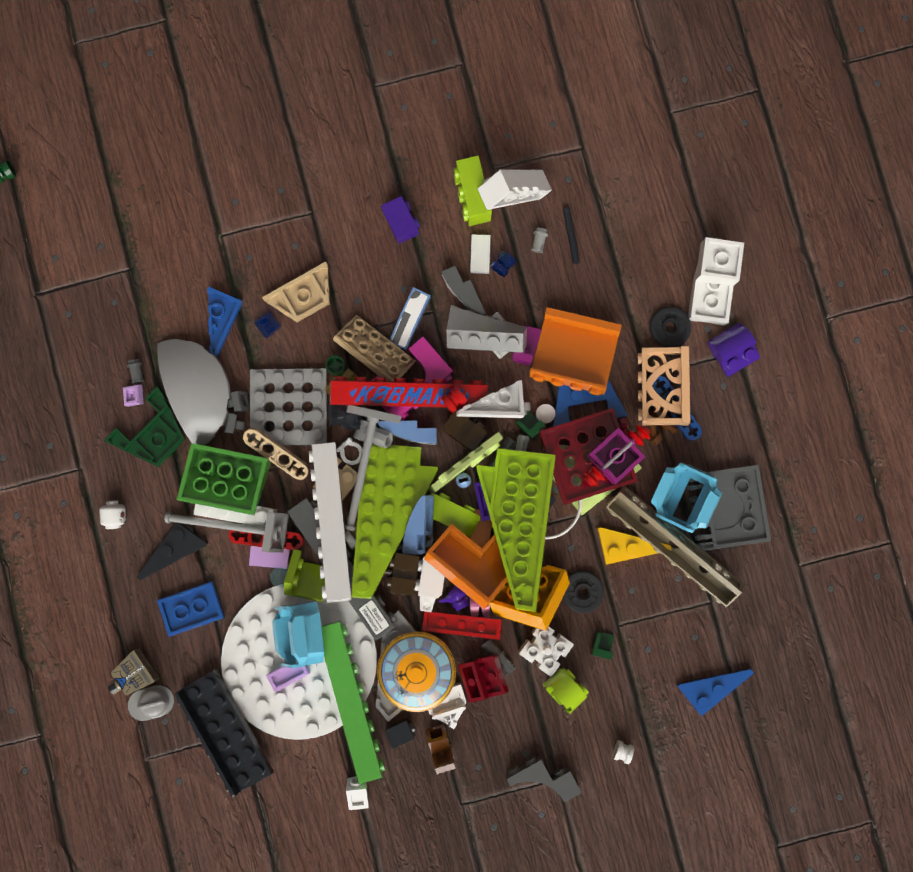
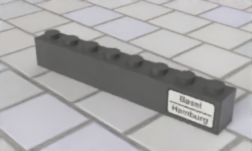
(371, 610)

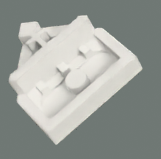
(451, 707)

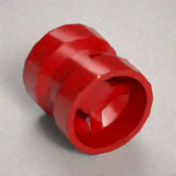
(452, 400)

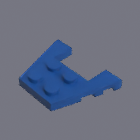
(568, 397)

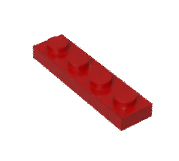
(462, 625)

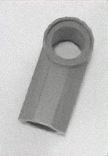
(381, 437)

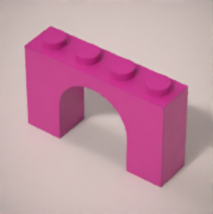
(433, 366)

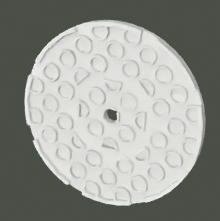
(308, 705)

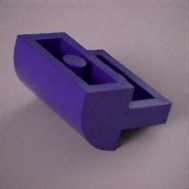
(734, 349)

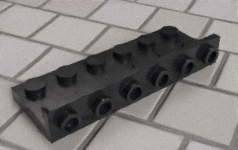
(224, 733)

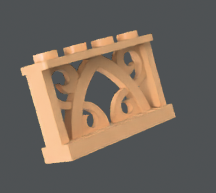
(681, 365)

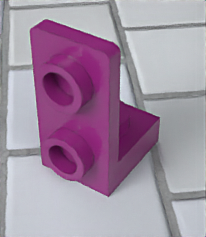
(527, 356)

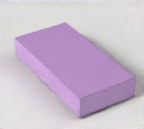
(267, 559)
(285, 676)

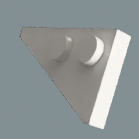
(503, 404)

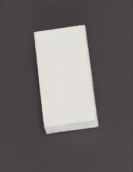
(480, 254)

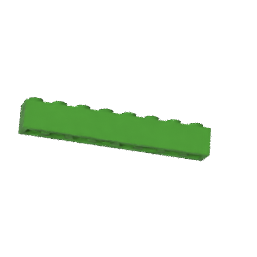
(350, 703)

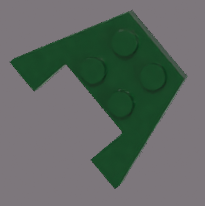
(157, 439)

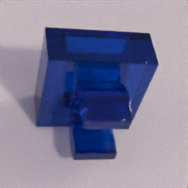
(267, 325)

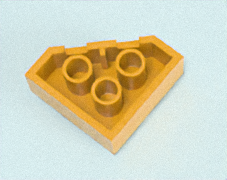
(551, 591)

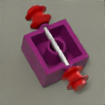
(616, 456)

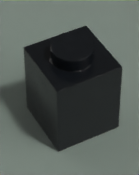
(400, 732)

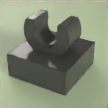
(239, 401)
(231, 424)

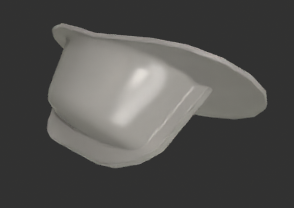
(150, 703)

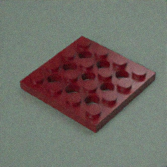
(563, 474)

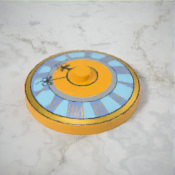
(416, 671)

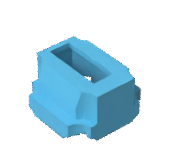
(672, 488)
(298, 634)

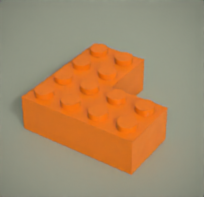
(468, 566)

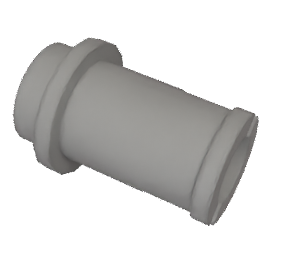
(539, 240)

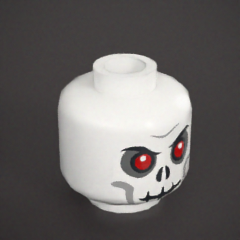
(112, 515)

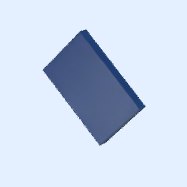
(191, 608)

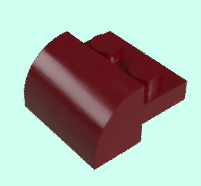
(483, 678)

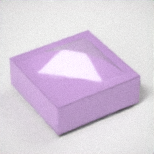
(133, 395)

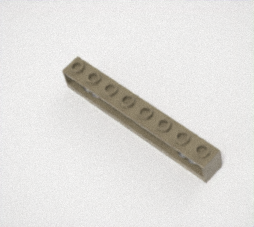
(688, 555)

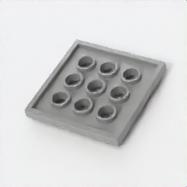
(298, 377)

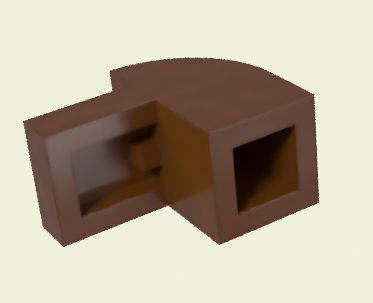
(440, 748)

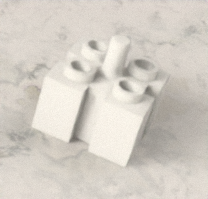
(545, 649)

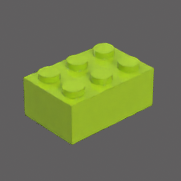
(470, 177)

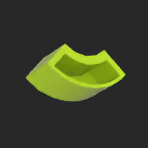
(451, 513)

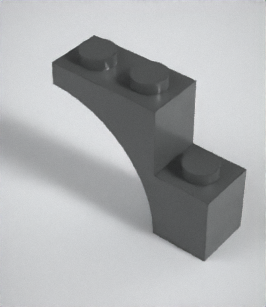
(536, 771)

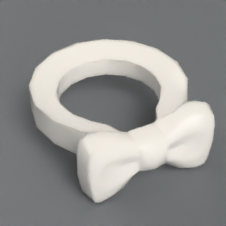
(341, 449)

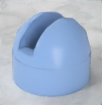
(464, 484)

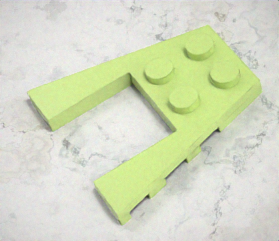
(470, 460)

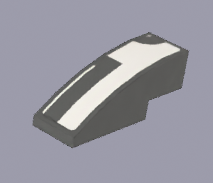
(462, 291)

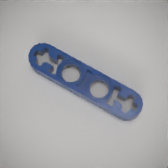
(692, 425)

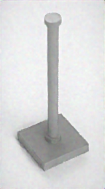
(373, 417)
(273, 532)

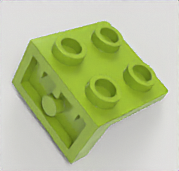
(303, 579)

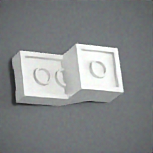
(714, 280)

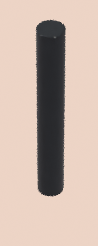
(571, 235)

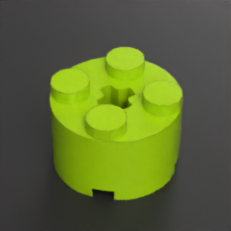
(566, 690)

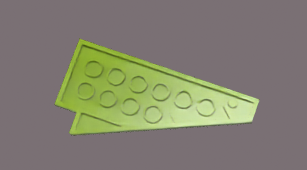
(387, 500)
(518, 507)

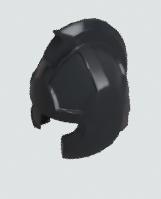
(339, 416)

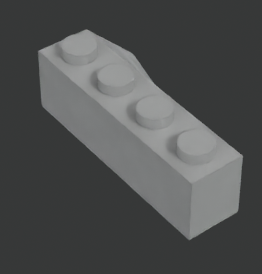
(482, 332)

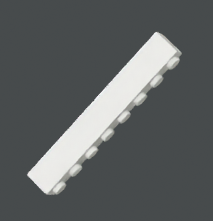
(331, 523)

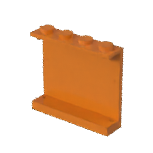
(575, 351)

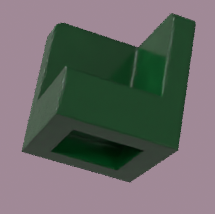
(530, 425)
(602, 645)

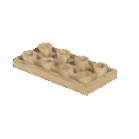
(374, 349)

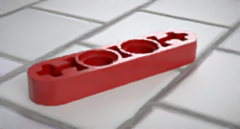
(242, 540)

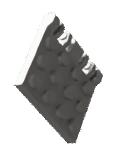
(741, 511)

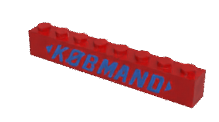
(400, 392)

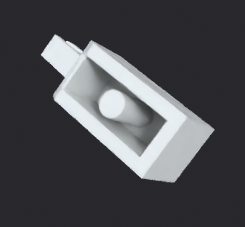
(429, 586)

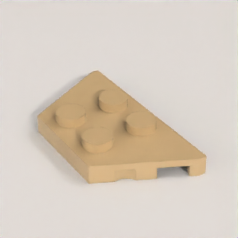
(302, 295)

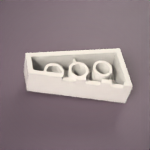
(513, 187)

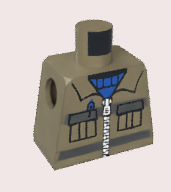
(132, 674)

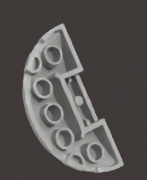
(194, 387)

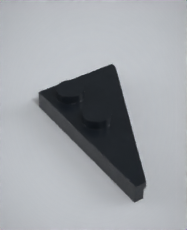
(176, 545)

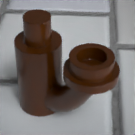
(656, 438)

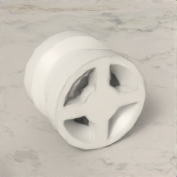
(623, 752)

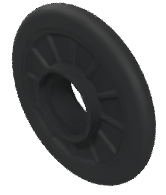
(681, 322)
(595, 592)

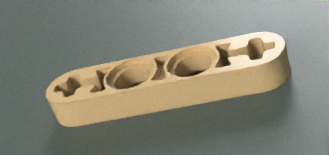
(274, 456)

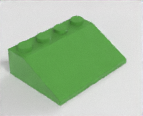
(223, 479)

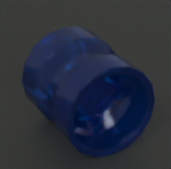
(503, 263)

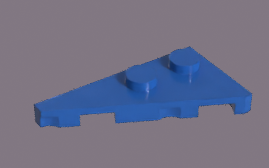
(222, 314)
(709, 691)

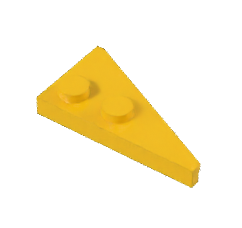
(622, 547)

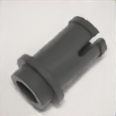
(135, 371)

